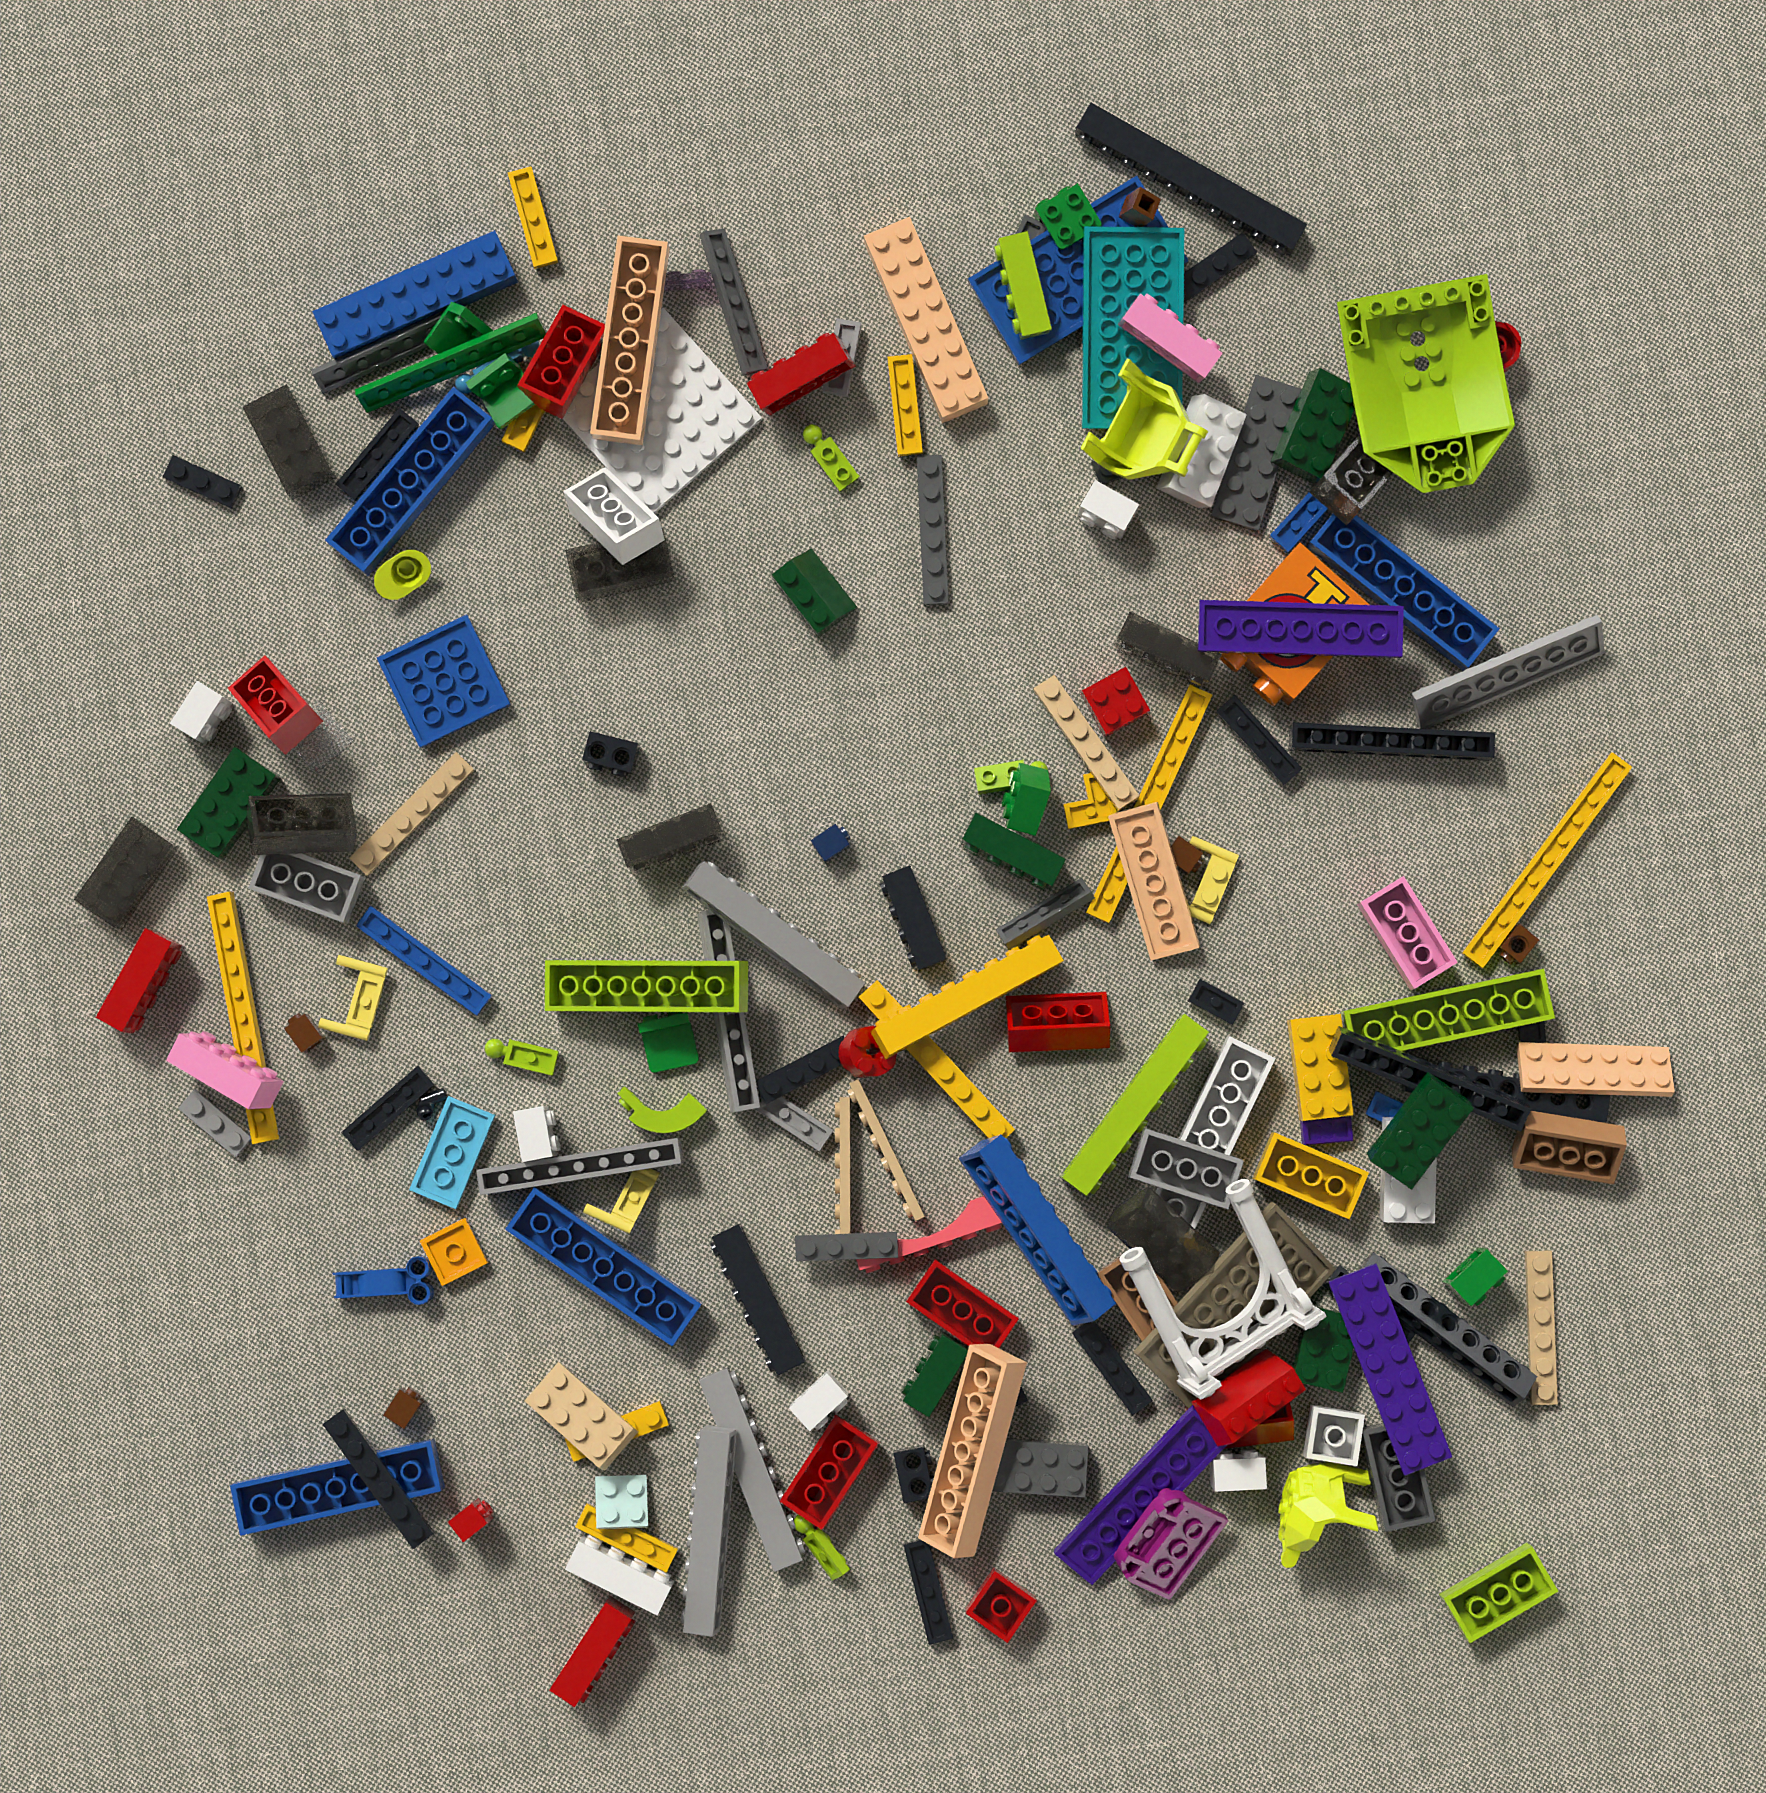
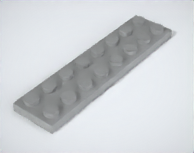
(1508, 672)

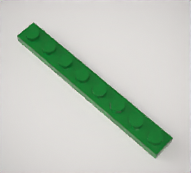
(451, 363)

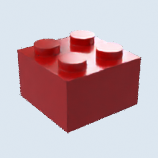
(1115, 702)
(1000, 1605)

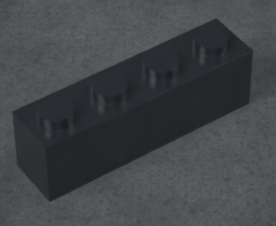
(913, 917)

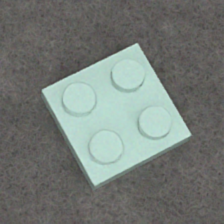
(621, 1502)

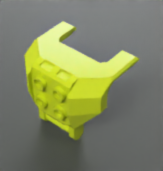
(1146, 431)
(1317, 1498)

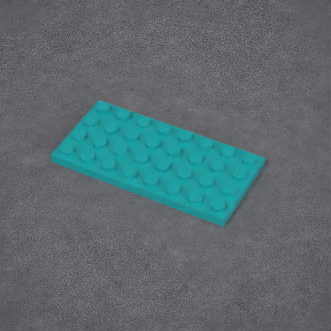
(1116, 270)

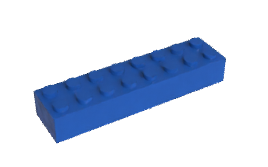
(415, 294)
(410, 481)
(1397, 580)
(1037, 1230)
(604, 1266)
(330, 1488)

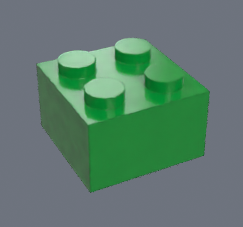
(1026, 798)
(1475, 1277)

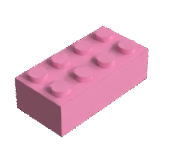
(1170, 338)
(1407, 933)
(225, 1070)

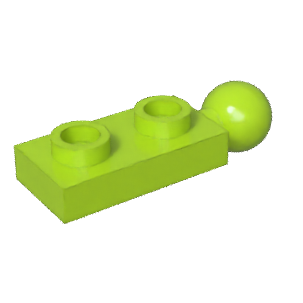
(830, 458)
(997, 776)
(523, 1055)
(822, 1548)

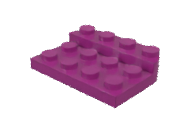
(1168, 1542)

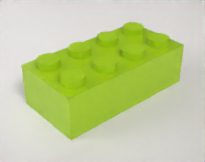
(1498, 1592)

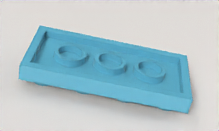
(452, 1152)

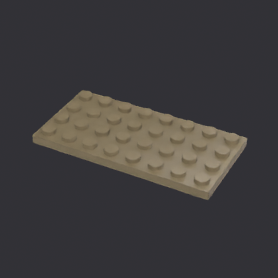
(1230, 1289)

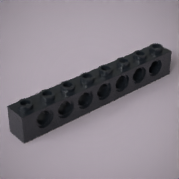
(1391, 741)
(1411, 1070)
(1595, 1109)
(1450, 1342)

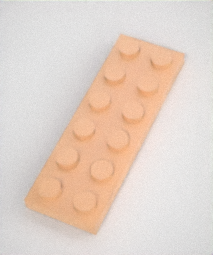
(1154, 881)
(1595, 1069)

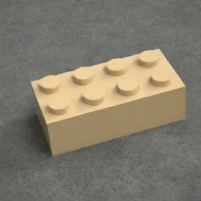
(581, 1416)

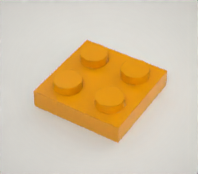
(454, 1251)

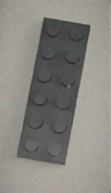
(1249, 471)

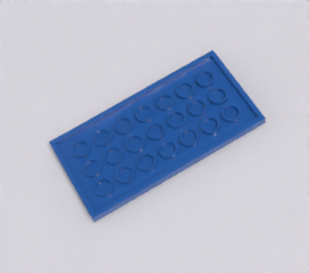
(1059, 277)

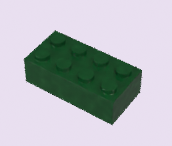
(1315, 426)
(221, 809)
(1012, 851)
(1419, 1130)

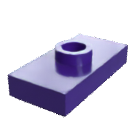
(1326, 1130)

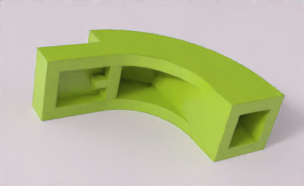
(678, 1118)

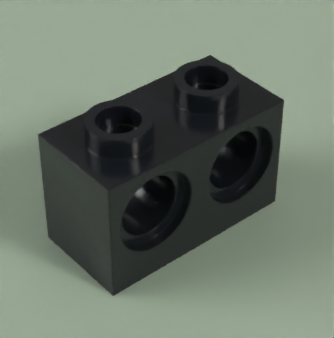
(613, 747)
(909, 1474)

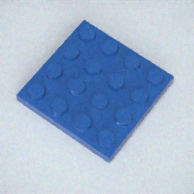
(443, 681)

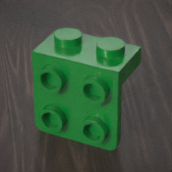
(1067, 216)
(668, 1041)

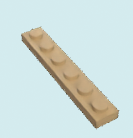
(1086, 743)
(412, 814)
(889, 1160)
(843, 1161)
(1541, 1326)

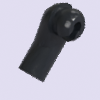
(428, 1102)

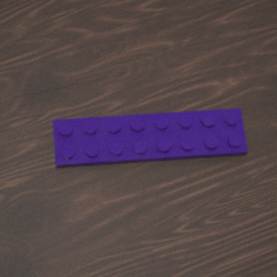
(1300, 628)
(1390, 1369)
(1169, 1464)

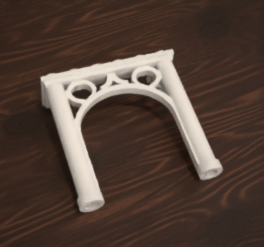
(1290, 1307)

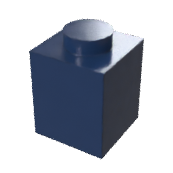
(831, 842)

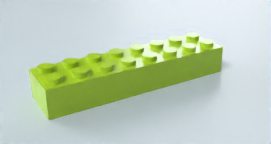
(646, 986)
(1455, 1012)
(1134, 1104)

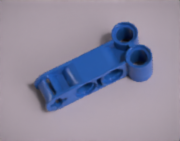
(385, 1282)

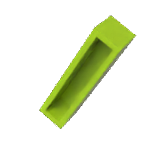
(1023, 285)

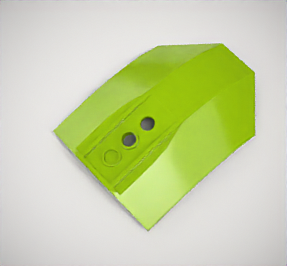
(1437, 422)

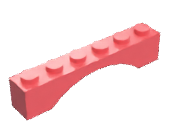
(975, 1217)

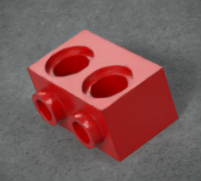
(471, 1519)

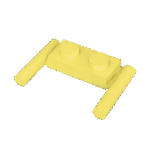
(1213, 880)
(364, 1001)
(630, 1201)

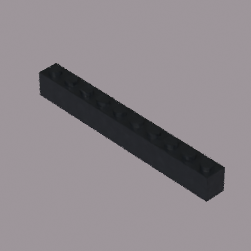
(1190, 179)

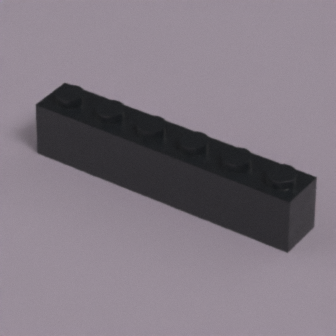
(758, 1299)

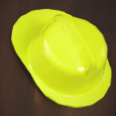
(402, 574)

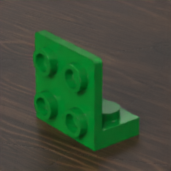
(454, 328)
(499, 390)

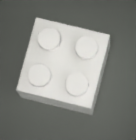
(1107, 510)
(202, 713)
(536, 1133)
(819, 1400)
(1333, 1435)
(1238, 1471)

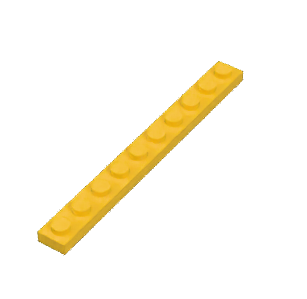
(1154, 790)
(1546, 860)
(240, 1001)

